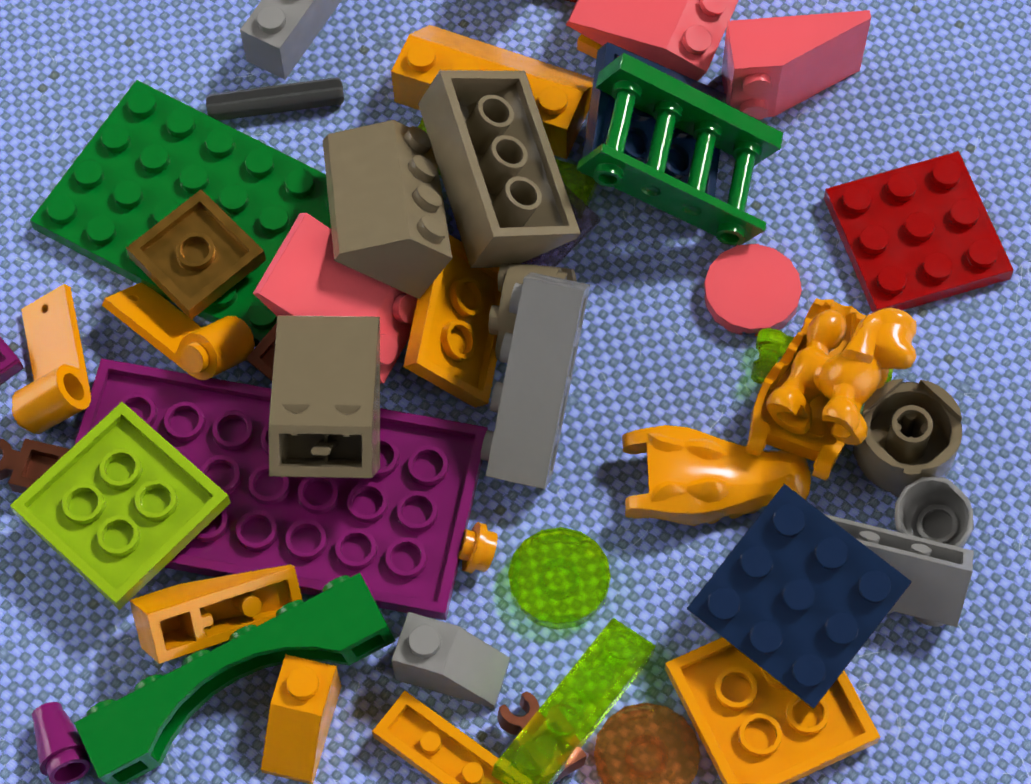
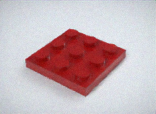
(917, 233)

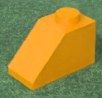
(300, 718)

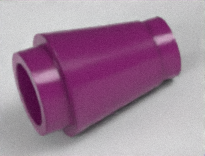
(59, 745)

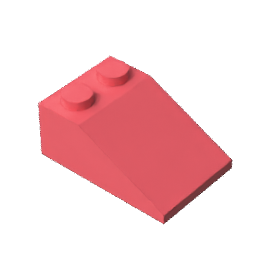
(667, 32)
(790, 58)
(310, 283)

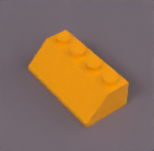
(559, 93)

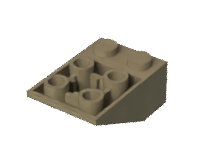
(325, 397)

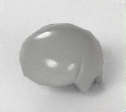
(934, 511)

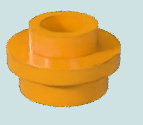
(478, 548)

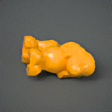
(848, 379)

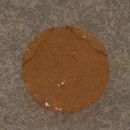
(646, 747)

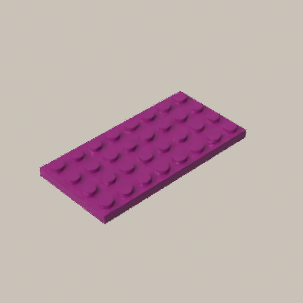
(390, 528)

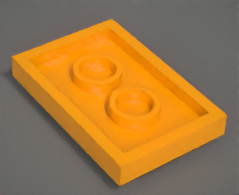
(451, 330)

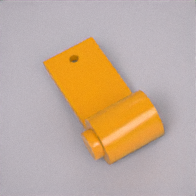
(195, 349)
(56, 364)

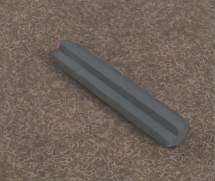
(275, 99)

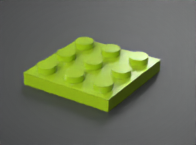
(120, 505)

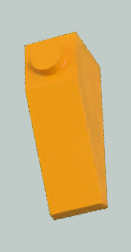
(210, 610)

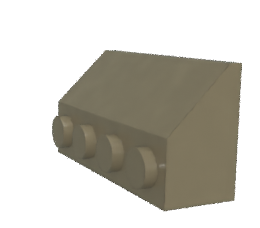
(497, 166)
(387, 205)

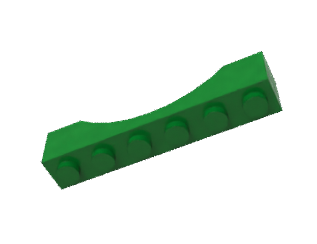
(137, 730)

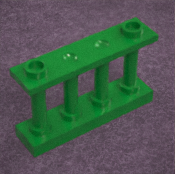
(711, 125)

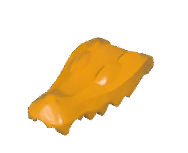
(817, 442)
(707, 478)

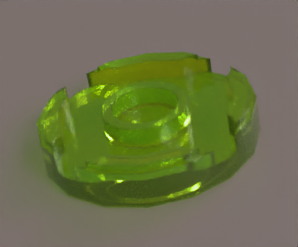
(559, 578)

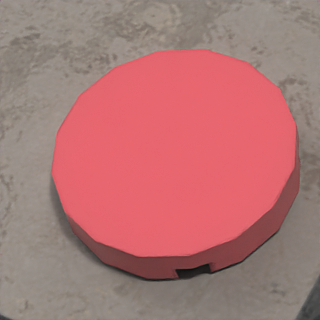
(752, 289)

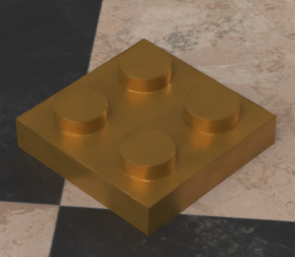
(196, 254)

